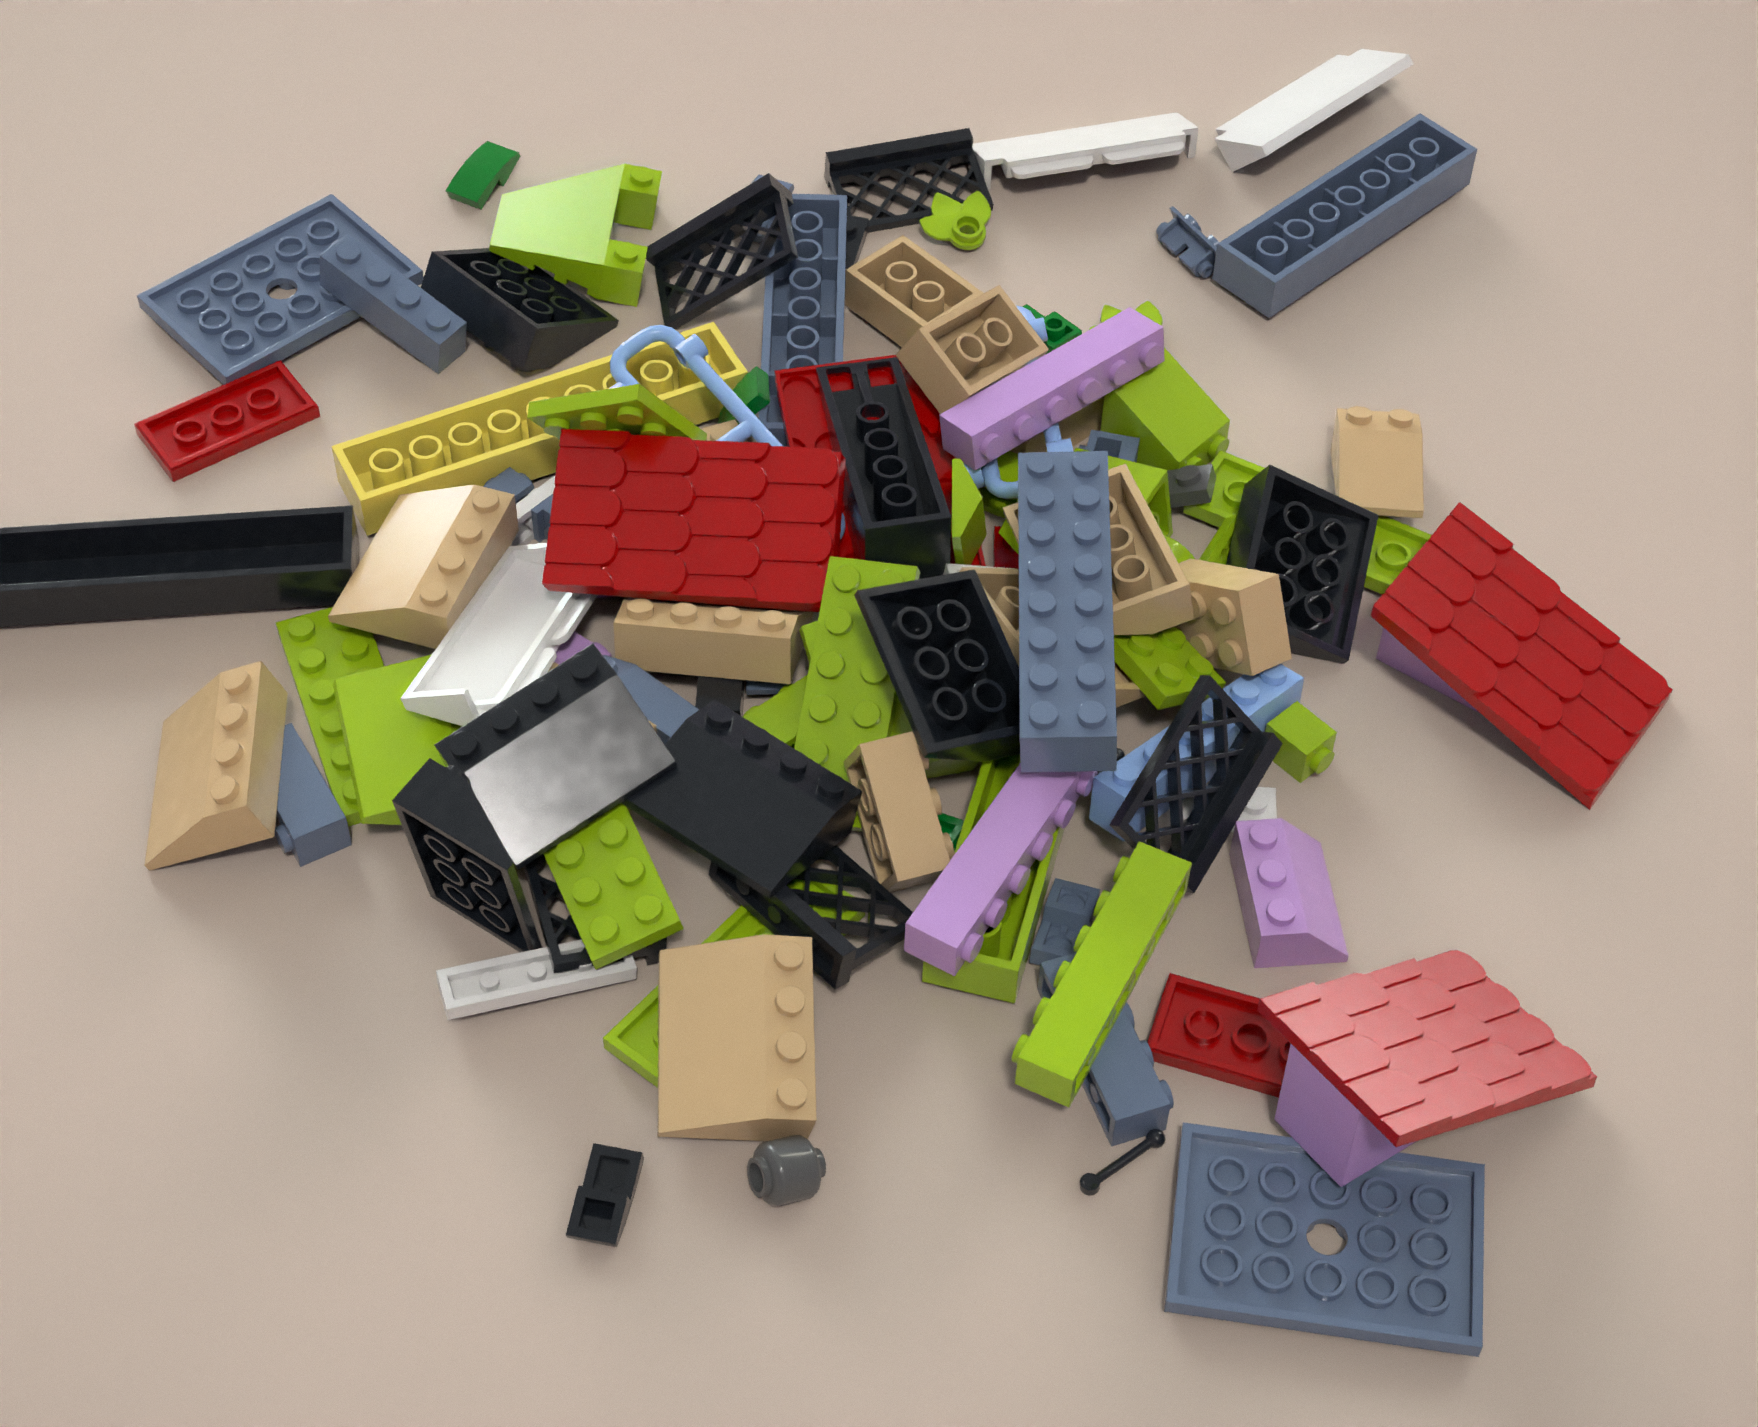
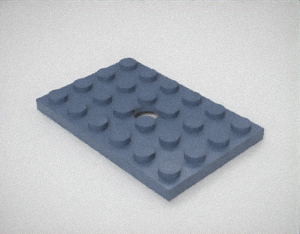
(224, 306)
(1407, 1227)

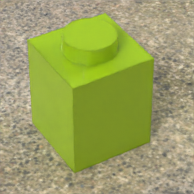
(1305, 741)

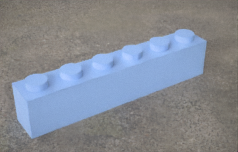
(1258, 696)

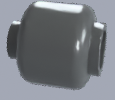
(786, 1170)

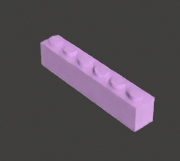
(1052, 388)
(992, 866)

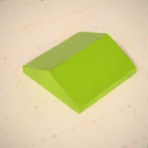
(967, 515)

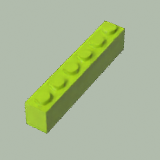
(1101, 975)

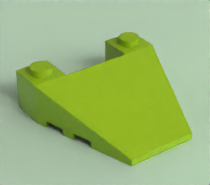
(570, 225)

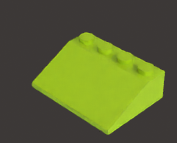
(383, 738)

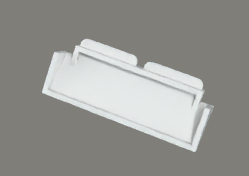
(1305, 104)
(1087, 146)
(498, 641)

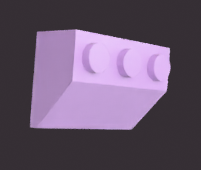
(1285, 895)

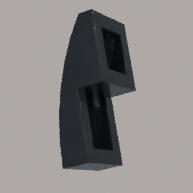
(606, 1195)

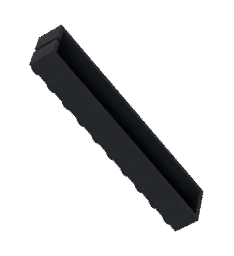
(176, 565)

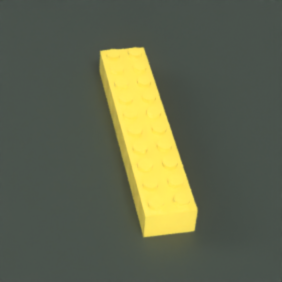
(493, 431)

